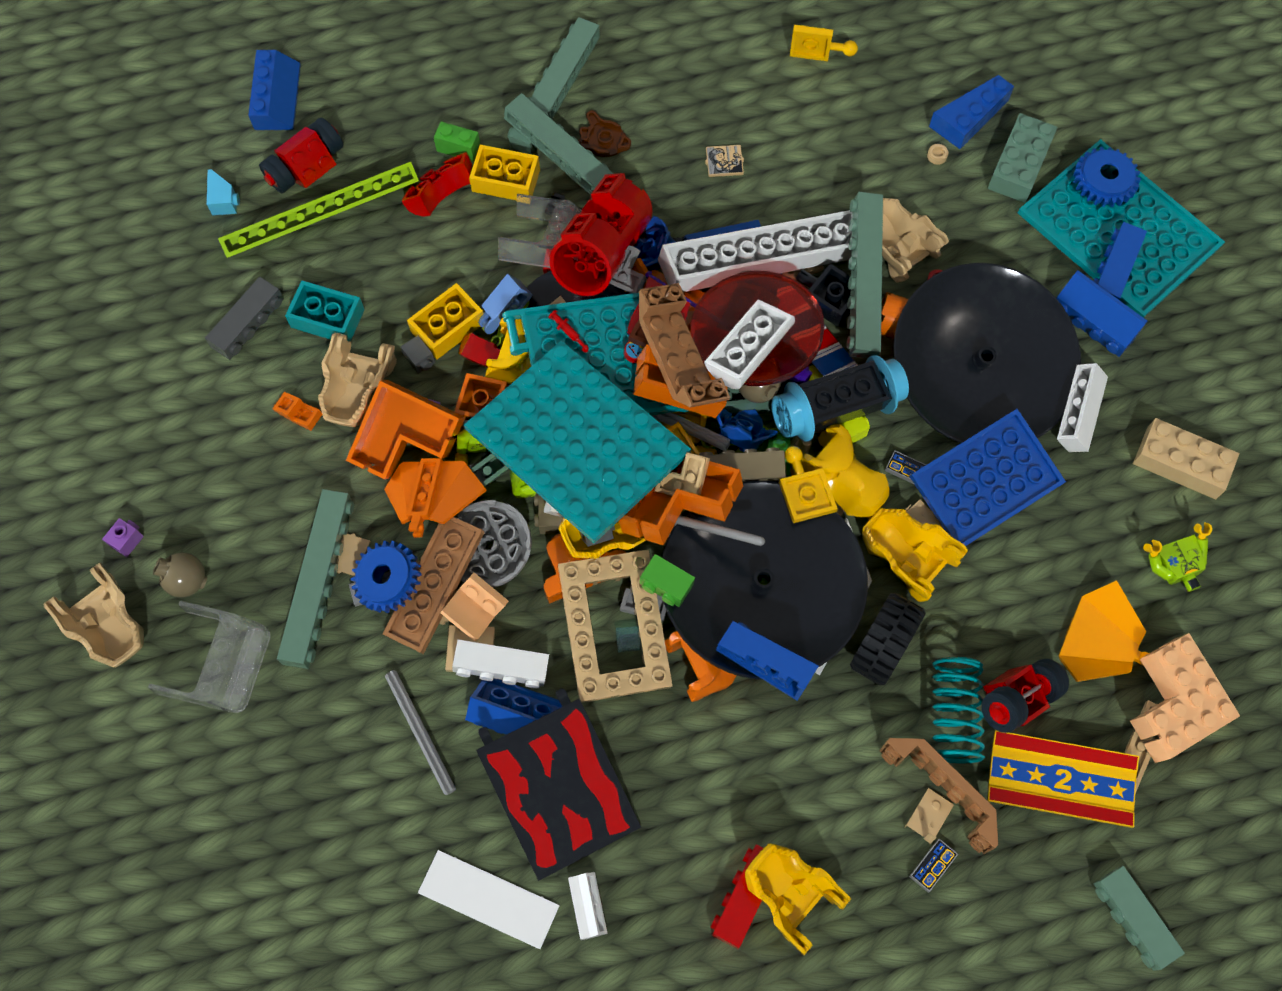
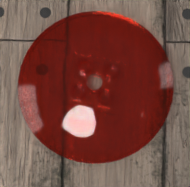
(732, 298)

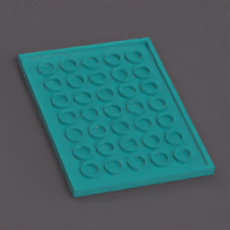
(1170, 251)
(577, 441)

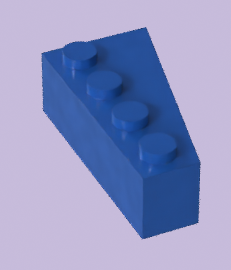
(970, 112)
(767, 659)

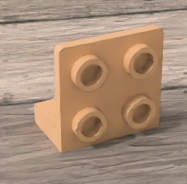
(474, 606)

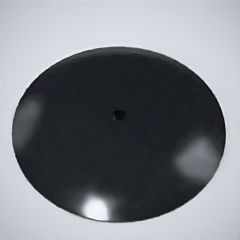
(993, 314)
(811, 570)

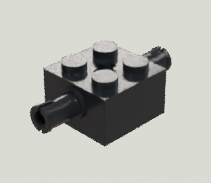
(830, 292)

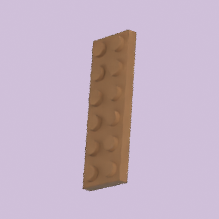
(441, 571)

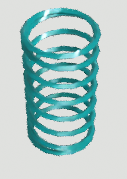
(954, 676)

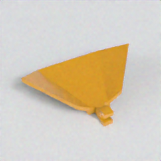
(1103, 636)

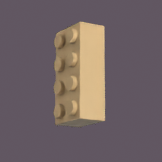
(1186, 458)

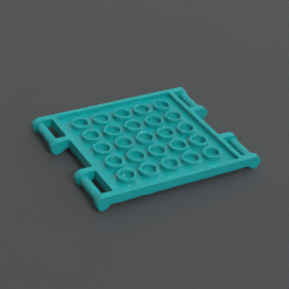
(600, 325)

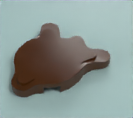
(603, 136)

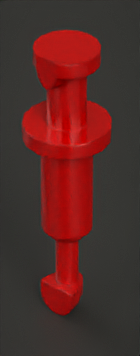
(563, 324)

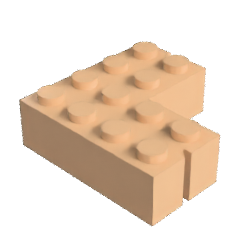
(1192, 700)

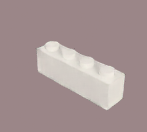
(1082, 408)
(500, 663)

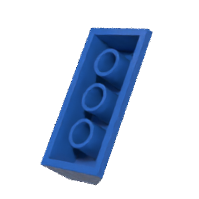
(274, 91)
(1100, 314)
(507, 706)

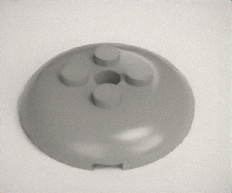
(510, 545)

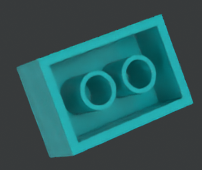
(324, 311)

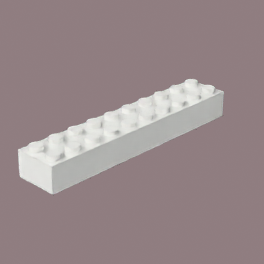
(768, 248)

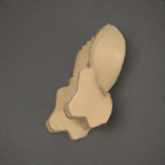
(907, 239)
(351, 380)
(100, 621)

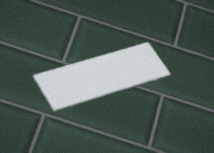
(489, 899)

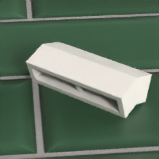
(587, 906)

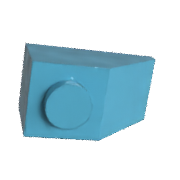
(221, 195)

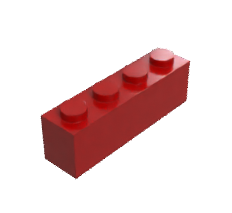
(739, 907)

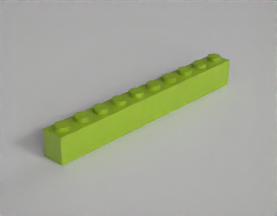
(318, 209)

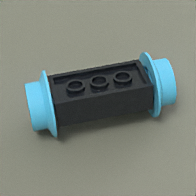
(840, 397)

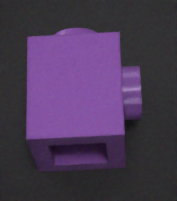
(123, 537)

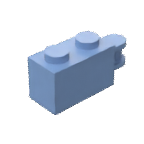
(507, 296)

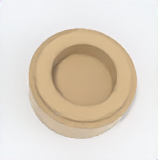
(937, 154)

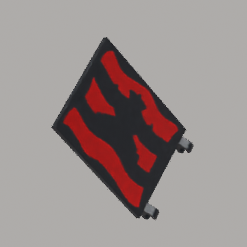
(558, 787)

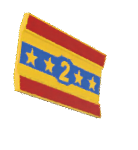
(1063, 778)

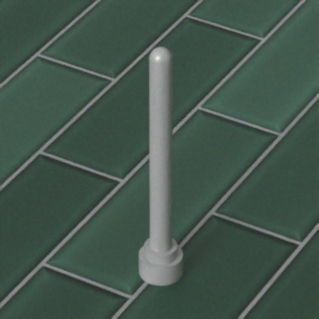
(720, 530)

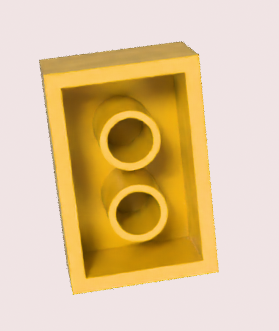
(504, 172)
(446, 320)

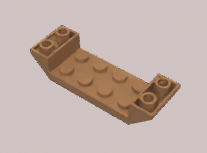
(675, 348)
(977, 808)

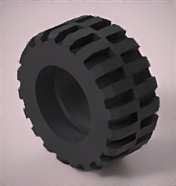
(887, 639)

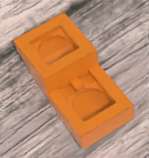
(297, 411)

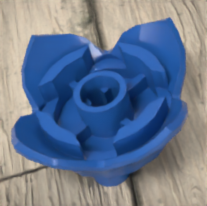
(650, 247)
(744, 429)

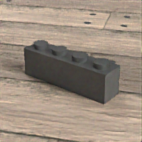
(244, 318)

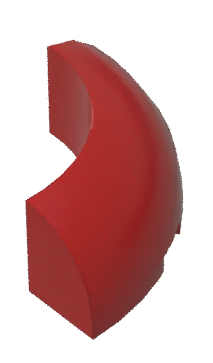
(438, 185)
(478, 349)

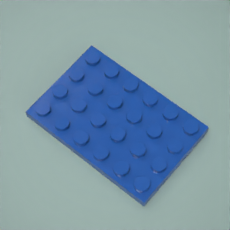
(987, 478)

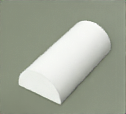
(748, 344)

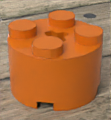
(890, 313)

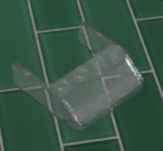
(559, 215)
(230, 663)

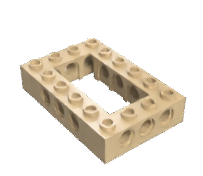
(590, 683)

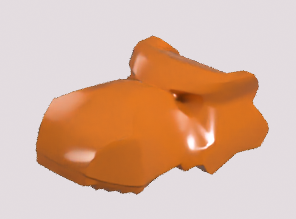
(709, 677)

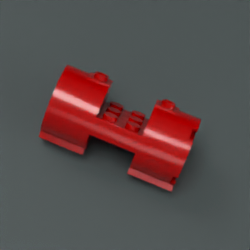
(598, 238)

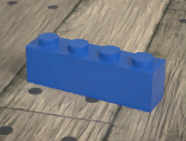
(1120, 258)

